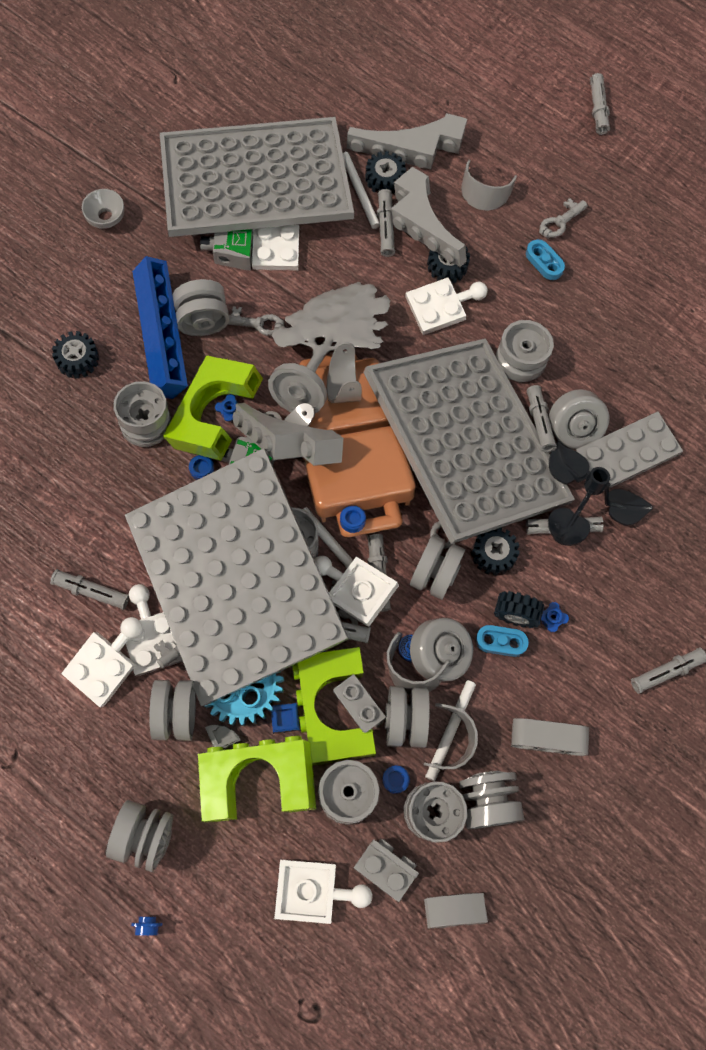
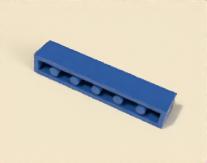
(159, 326)

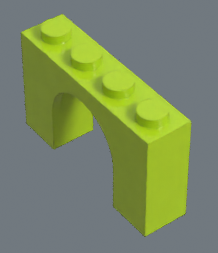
(213, 379)
(314, 674)
(222, 767)

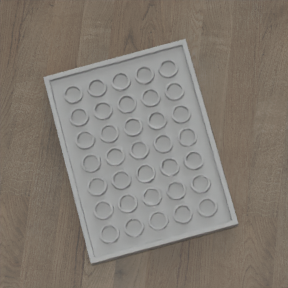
(254, 176)
(467, 438)
(235, 577)

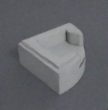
(222, 736)

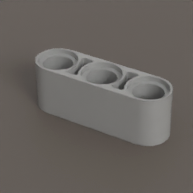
(550, 737)

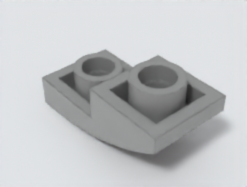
(455, 910)

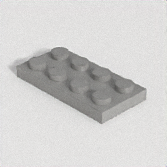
(632, 449)

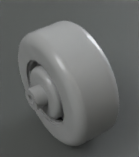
(578, 418)
(436, 643)

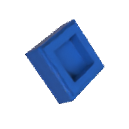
(285, 718)

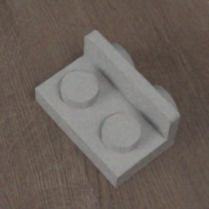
(359, 704)
(386, 869)

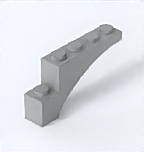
(413, 145)
(418, 220)
(288, 439)

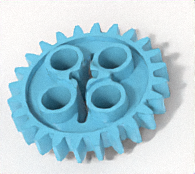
(235, 705)

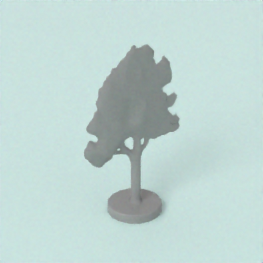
(340, 318)

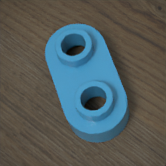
(547, 260)
(501, 640)

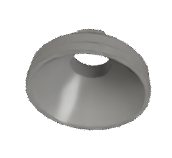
(103, 201)

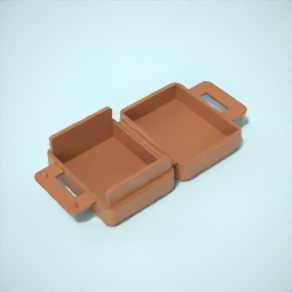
(373, 462)

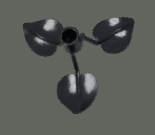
(572, 529)

